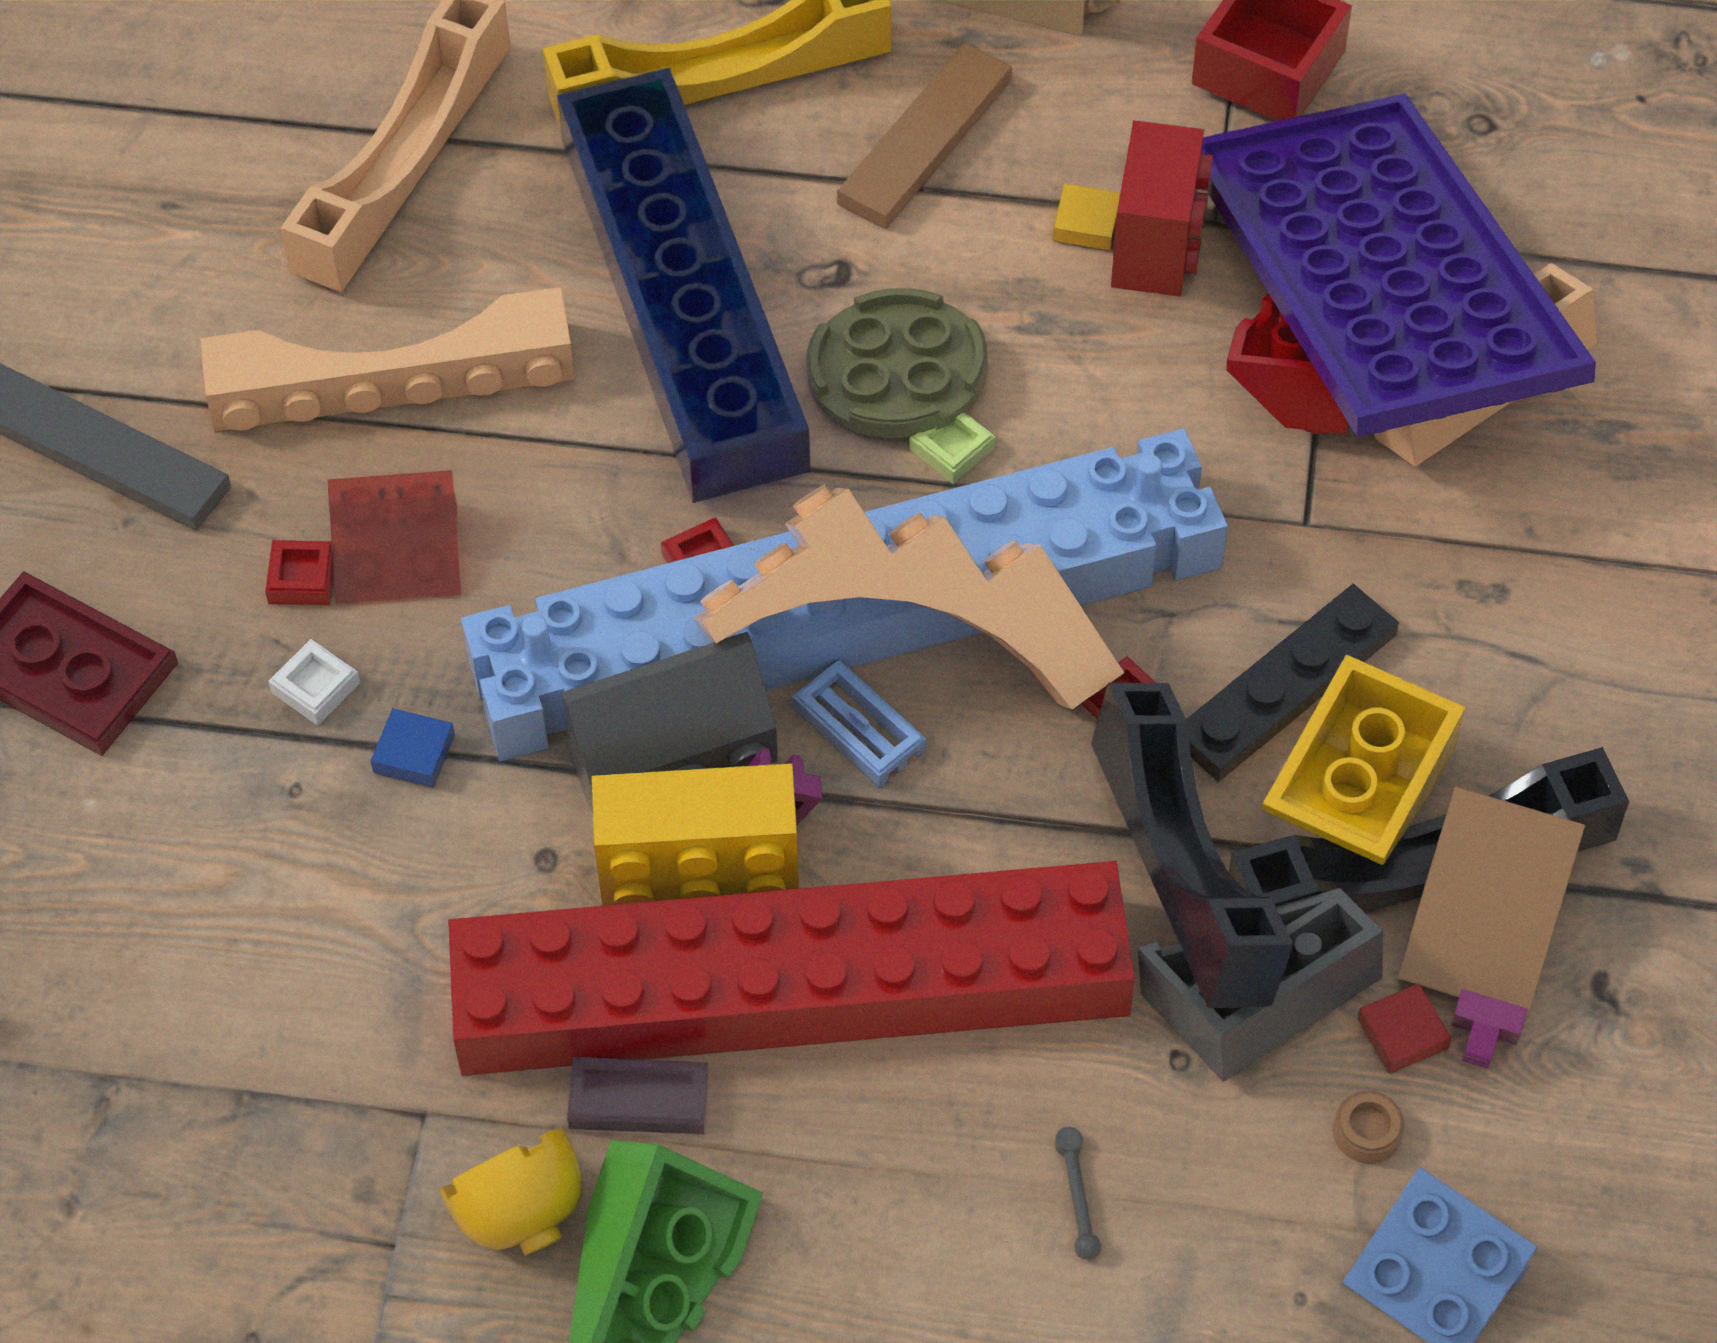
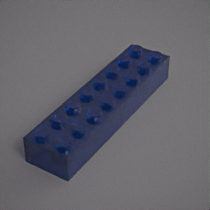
(684, 286)

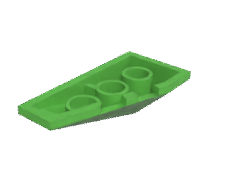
(656, 1244)

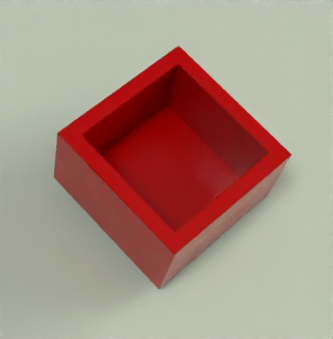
(1271, 52)
(1160, 208)

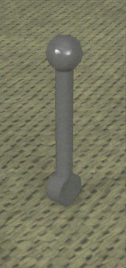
(1069, 1144)

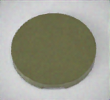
(897, 363)

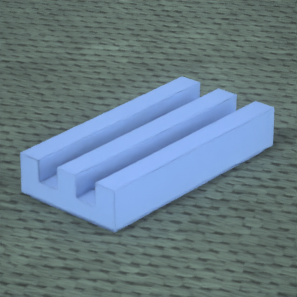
(892, 757)

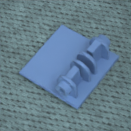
(1440, 1263)

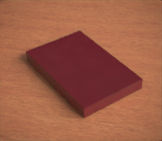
(74, 664)

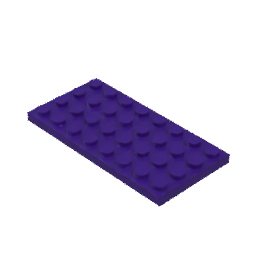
(1390, 266)

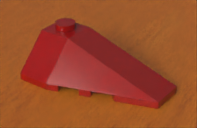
(1280, 375)

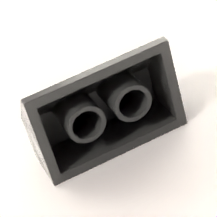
(672, 715)

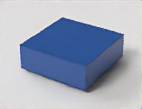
(412, 747)

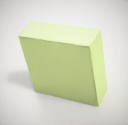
(954, 447)

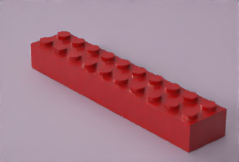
(789, 967)

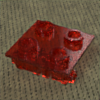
(394, 536)

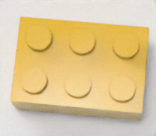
(694, 833)

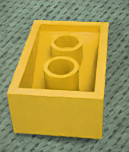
(1366, 760)

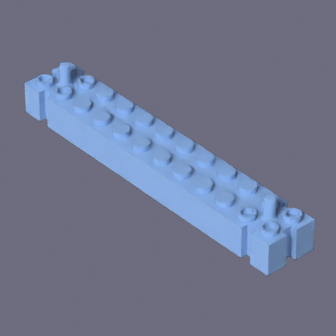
(1094, 514)

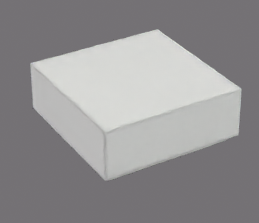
(314, 682)

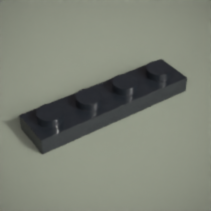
(1286, 681)

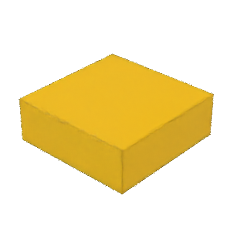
(1086, 216)

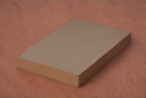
(1491, 899)

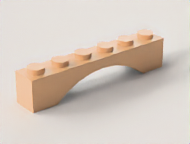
(349, 212)
(267, 380)

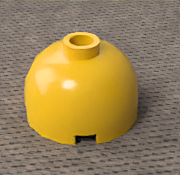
(518, 1195)

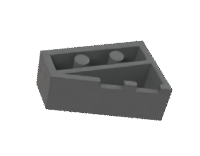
(1331, 960)

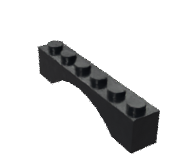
(1299, 866)
(1225, 931)

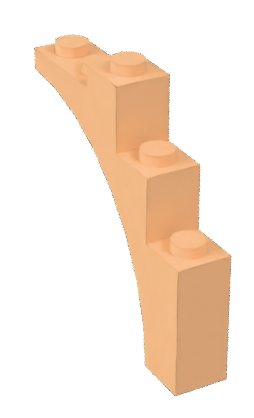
(842, 556)

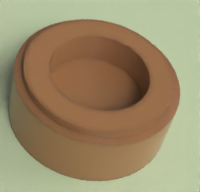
(1368, 1127)

